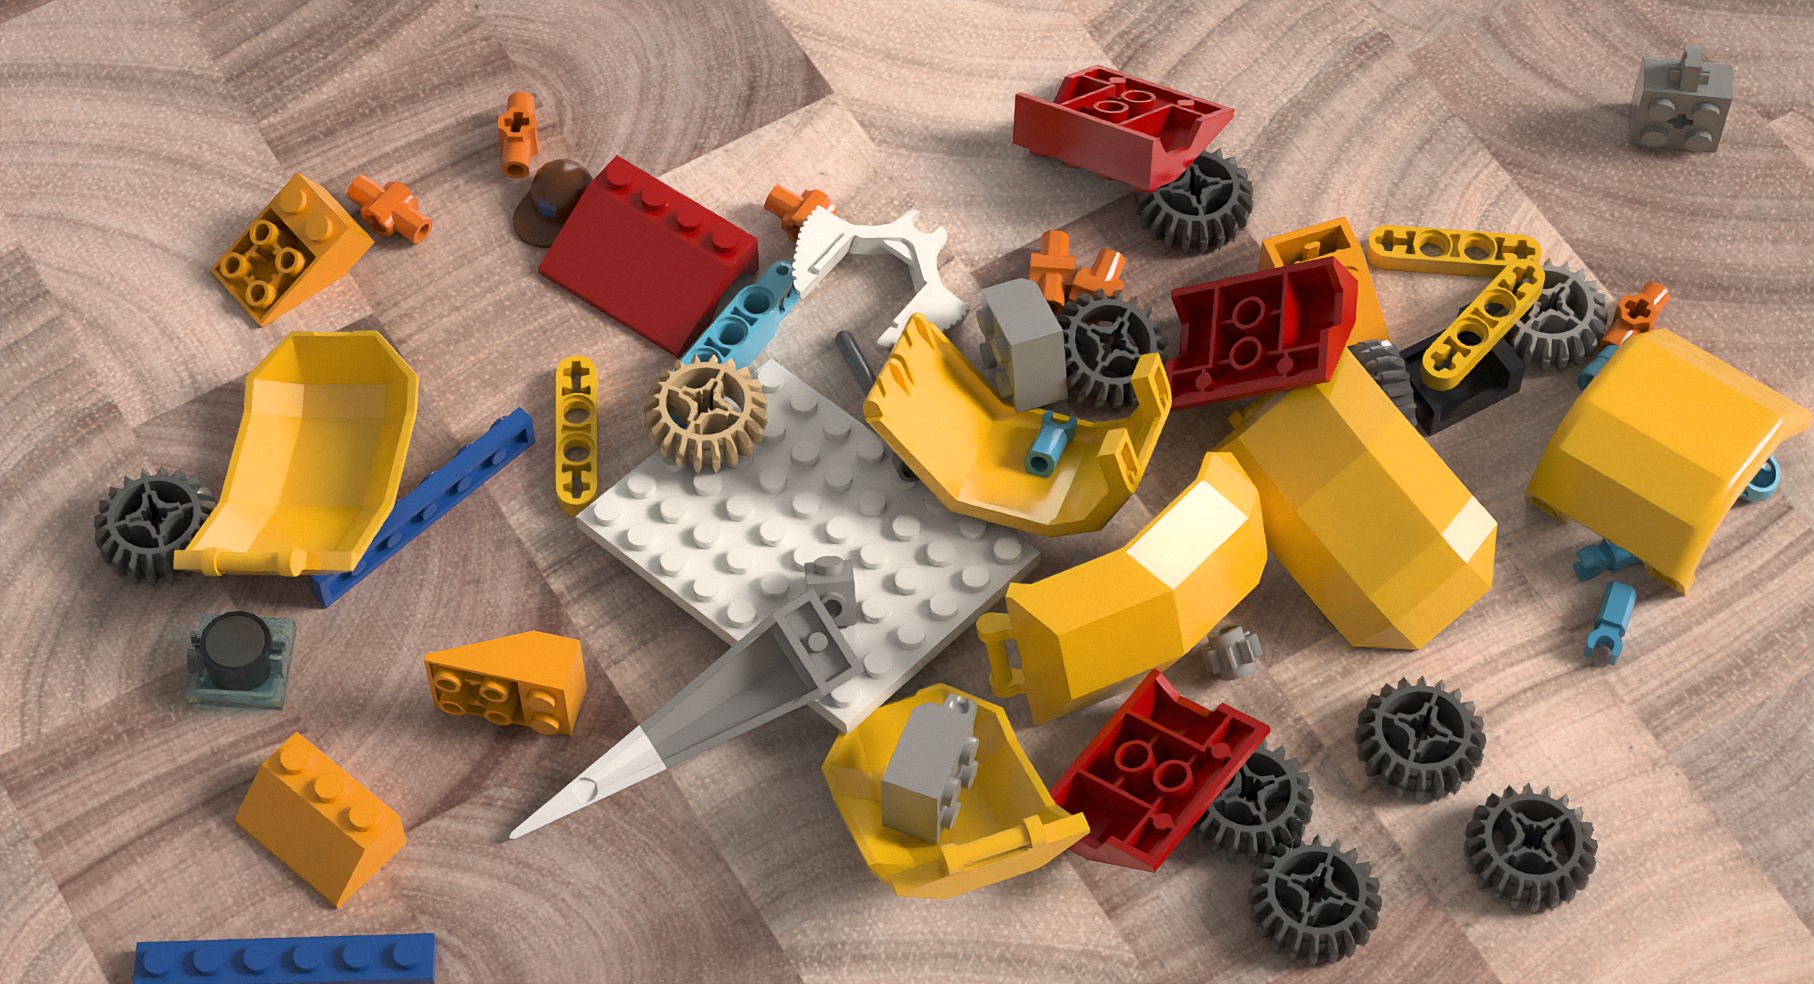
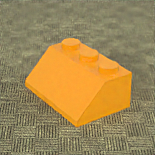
(319, 820)

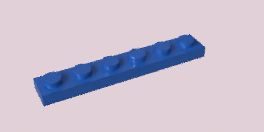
(434, 498)
(290, 960)

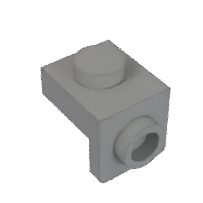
(835, 586)

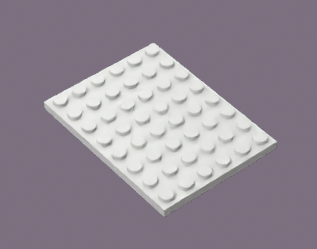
(814, 488)

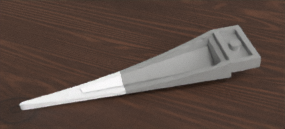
(767, 673)

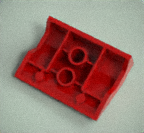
(1119, 127)
(648, 256)
(1261, 332)
(1153, 773)

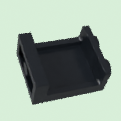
(1490, 381)

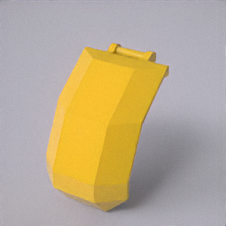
(311, 459)
(1363, 509)
(1136, 607)
(1003, 819)

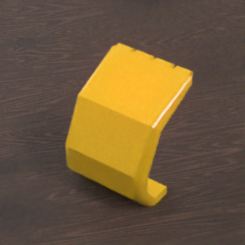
(974, 444)
(1661, 451)

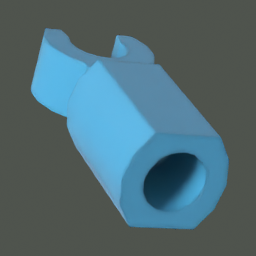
(1049, 445)
(1600, 558)
(1612, 619)

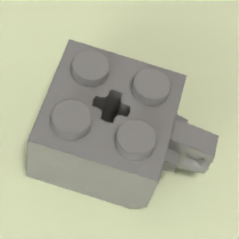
(1680, 102)
(1022, 344)
(931, 769)

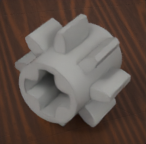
(1231, 652)

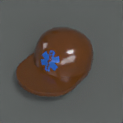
(550, 201)

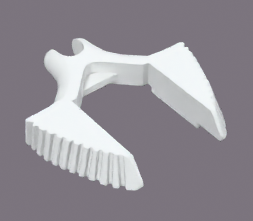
(828, 239)

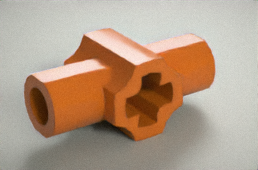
(518, 135)
(795, 208)
(389, 209)
(1053, 268)
(1103, 275)
(1636, 314)

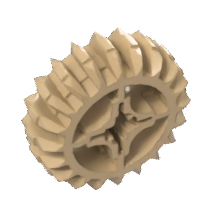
(714, 434)

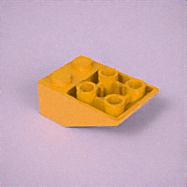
(1327, 240)
(291, 251)
(512, 679)

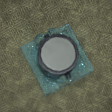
(240, 661)

